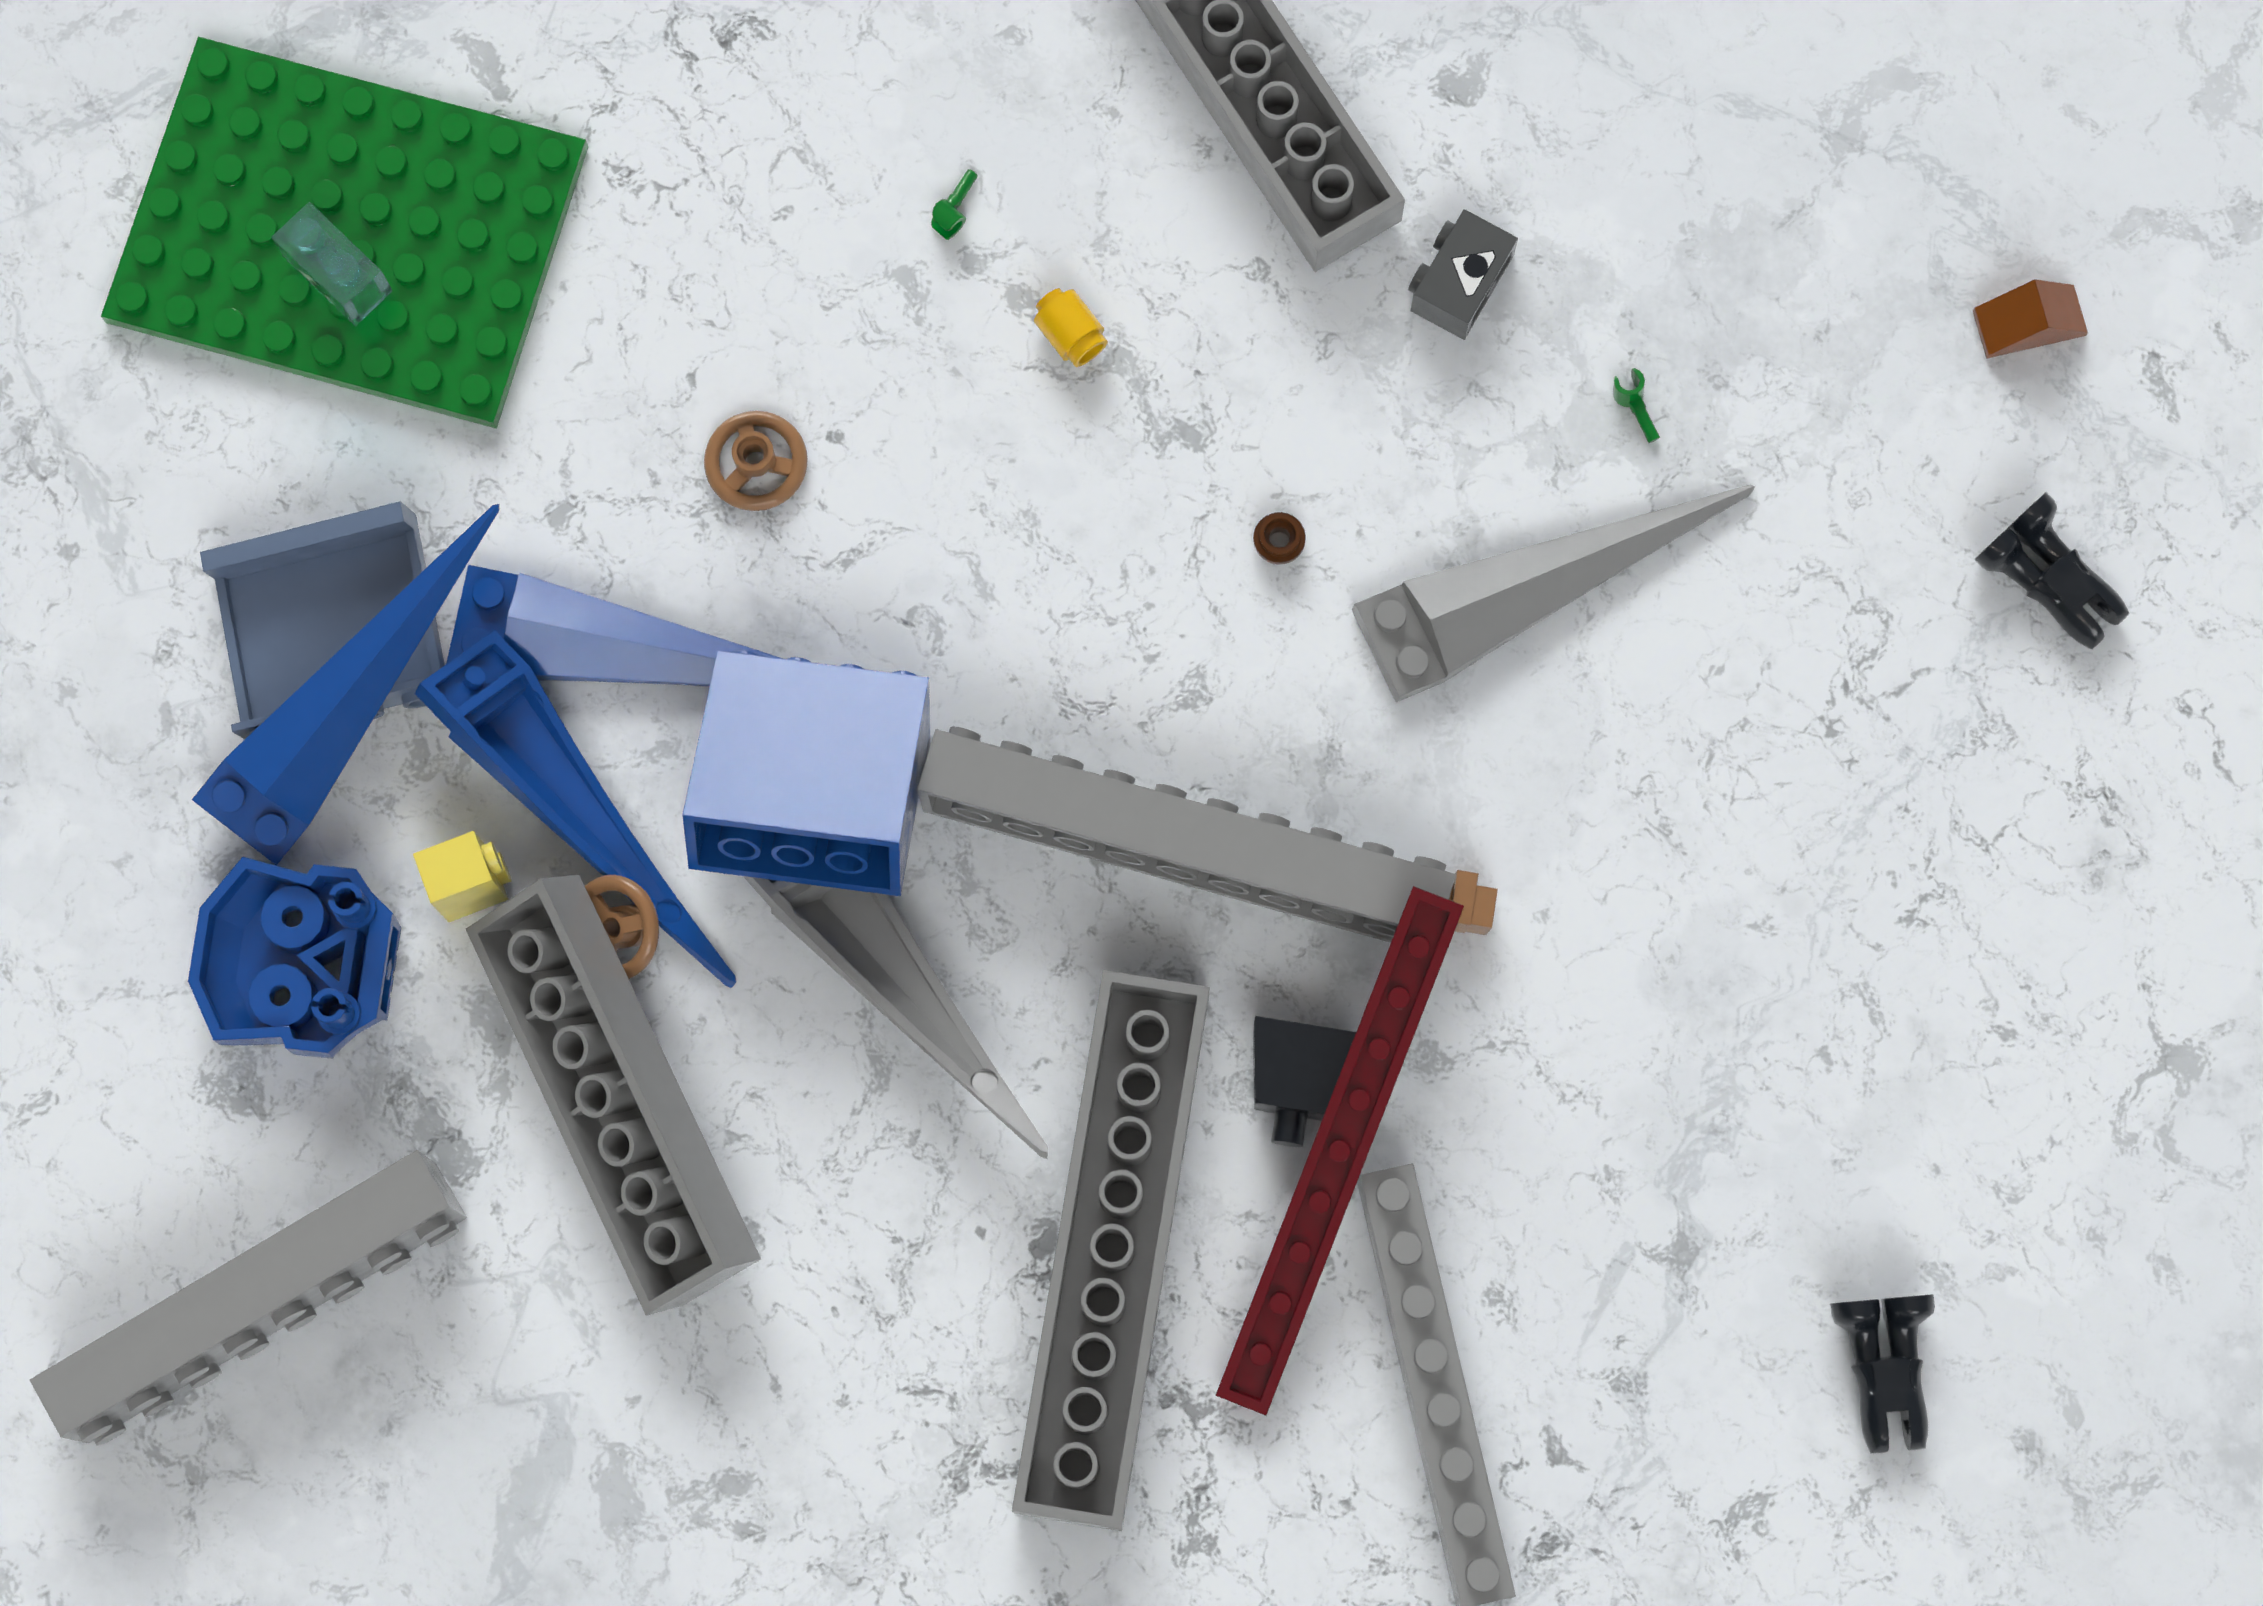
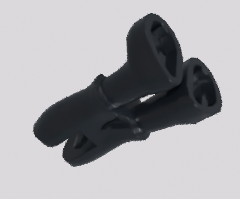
(2065, 581)
(1893, 1380)

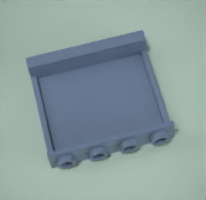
(305, 594)

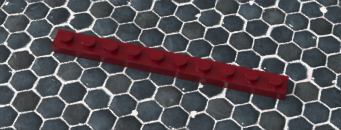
(1339, 1150)

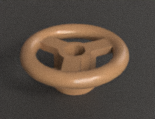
(747, 443)
(627, 924)

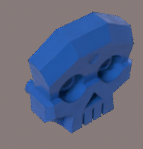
(250, 953)

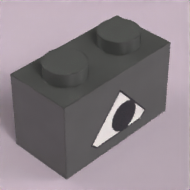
(1462, 274)

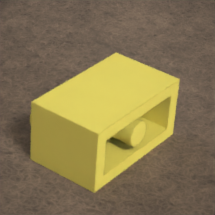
(463, 875)

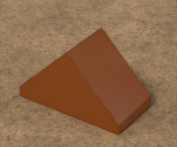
(2029, 318)

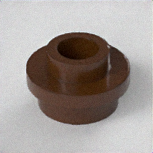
(1276, 523)

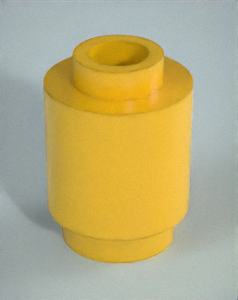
(1070, 326)

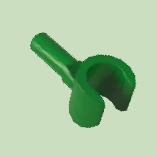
(946, 217)
(1634, 400)

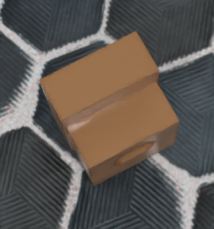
(1478, 903)

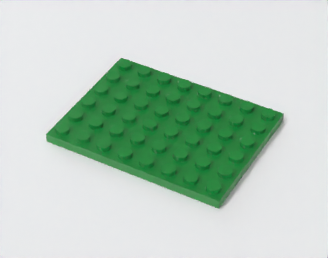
(431, 191)

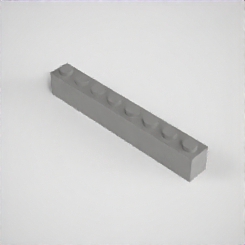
(1435, 1387)

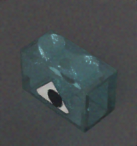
(332, 263)

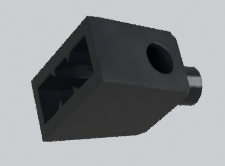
(1296, 1073)

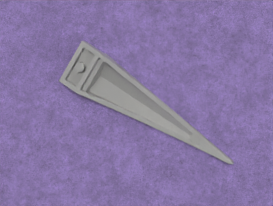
(1461, 614)
(878, 956)

